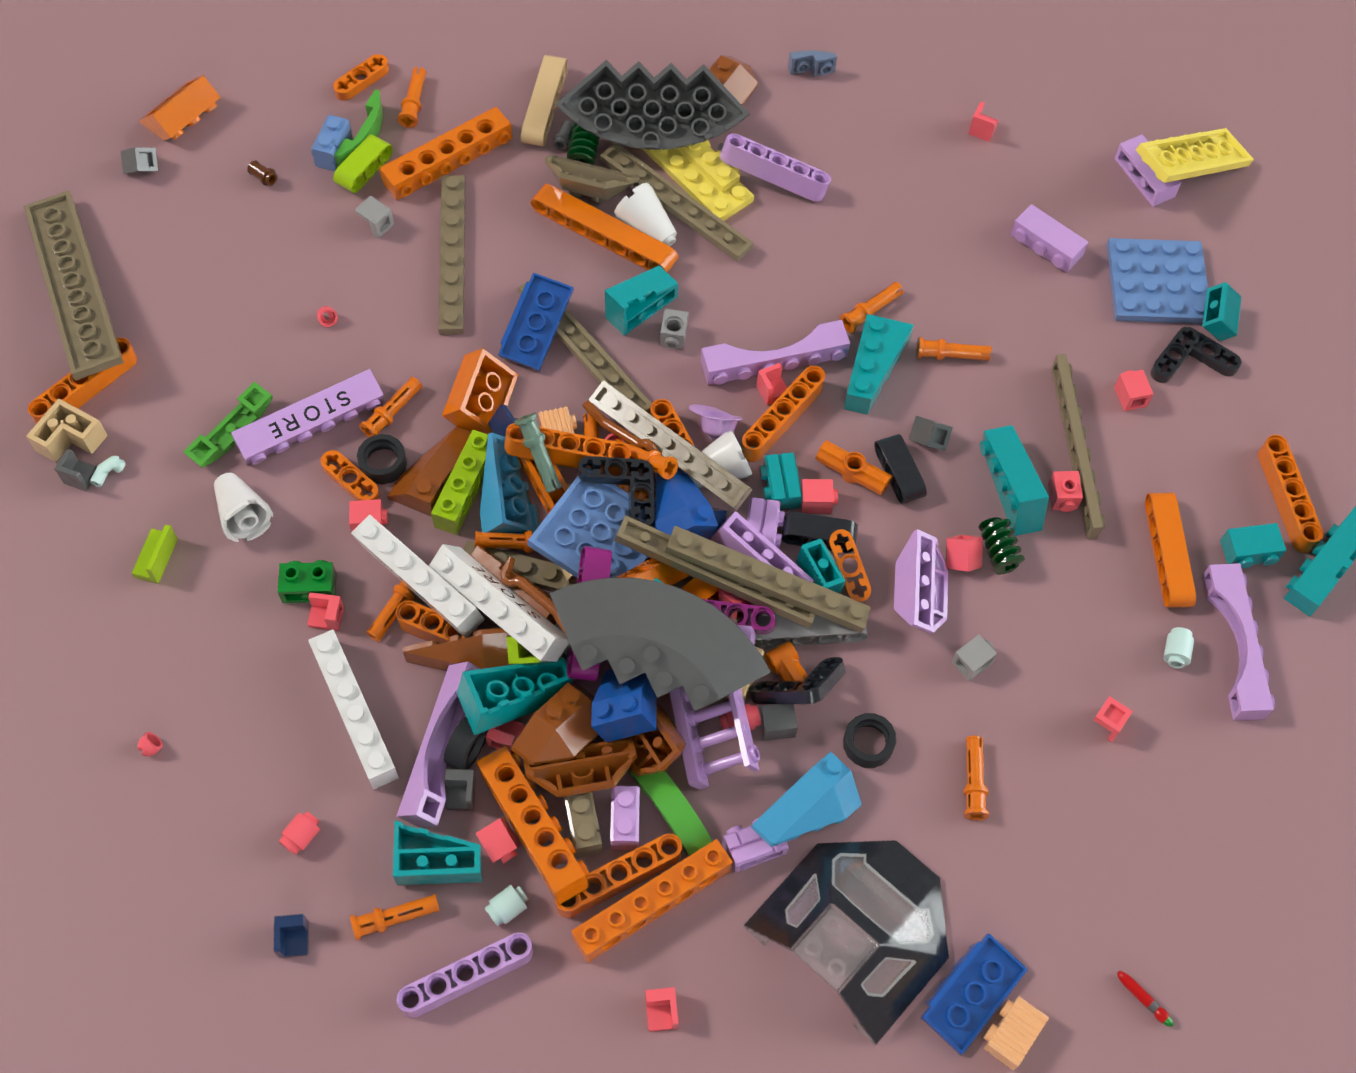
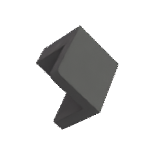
(139, 160)
(930, 433)
(74, 472)
(779, 721)
(460, 789)

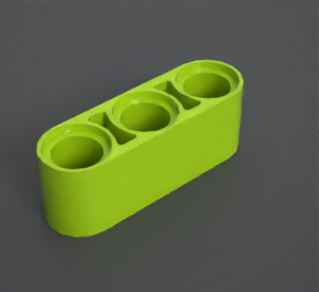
(362, 163)

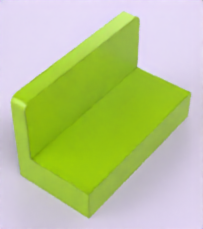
(155, 554)
(519, 654)

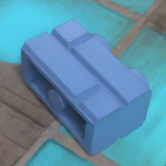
(329, 140)

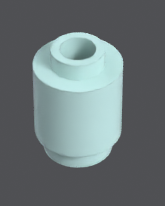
(1179, 648)
(507, 905)

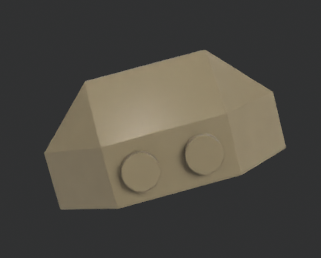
(589, 179)

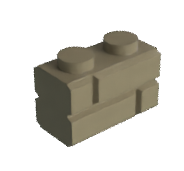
(583, 824)

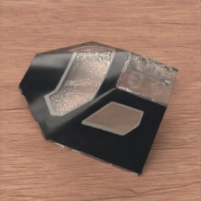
(864, 923)

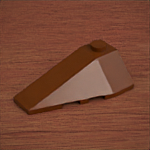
(425, 479)

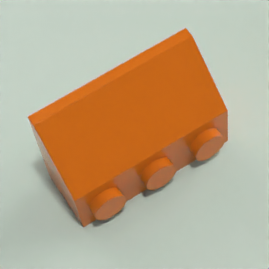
(181, 109)
(478, 391)

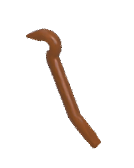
(617, 430)
(528, 588)

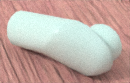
(104, 468)

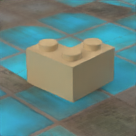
(65, 426)

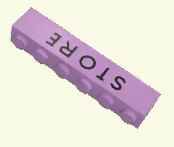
(307, 417)

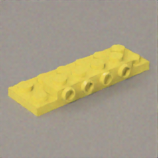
(1194, 155)
(705, 177)

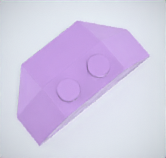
(921, 583)

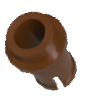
(266, 175)

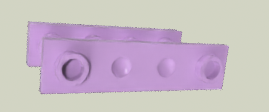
(687, 722)

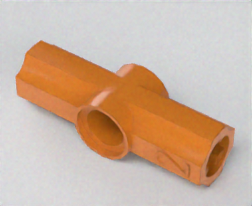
(841, 460)

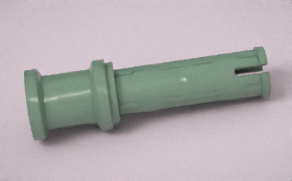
(535, 442)

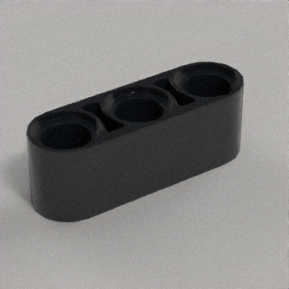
(898, 462)
(804, 528)

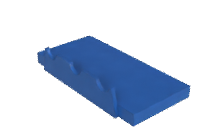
(535, 321)
(972, 992)

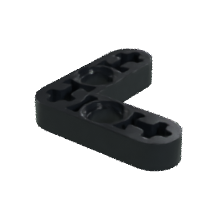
(1194, 348)
(634, 481)
(809, 691)

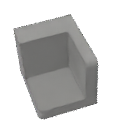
(377, 214)

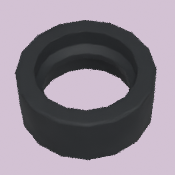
(376, 443)
(877, 722)
(463, 746)

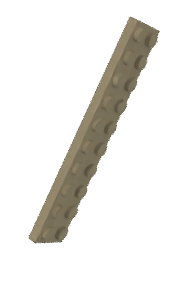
(73, 286)

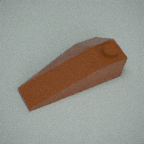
(483, 650)

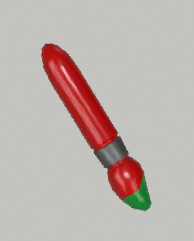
(1159, 1012)

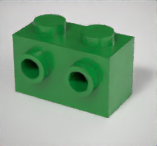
(300, 579)

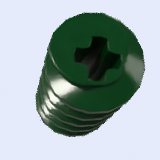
(582, 145)
(1001, 544)

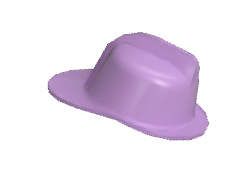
(715, 421)

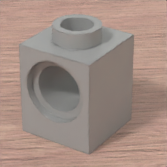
(676, 321)
(974, 657)

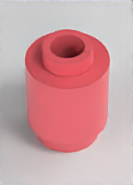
(753, 716)
(299, 832)

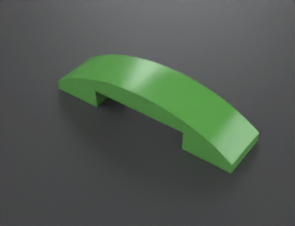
(371, 126)
(219, 441)
(674, 810)

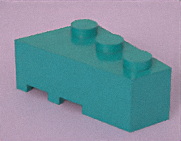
(639, 298)
(434, 858)

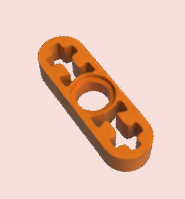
(348, 86)
(347, 467)
(860, 569)

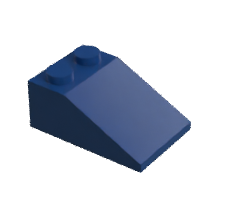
(624, 707)

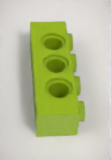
(461, 485)

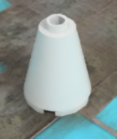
(646, 214)
(728, 455)
(240, 509)

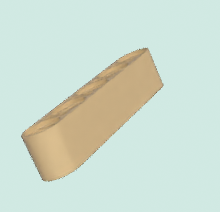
(543, 100)

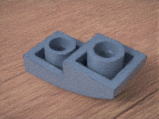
(816, 61)

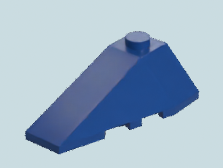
(682, 505)

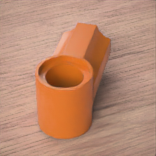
(785, 662)

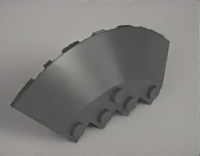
(652, 110)
(658, 633)

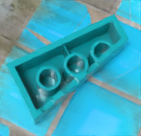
(877, 354)
(1015, 479)
(1328, 566)
(509, 691)

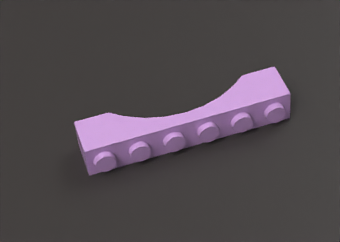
(729, 363)
(1227, 592)
(426, 786)

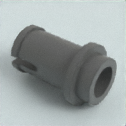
(562, 139)

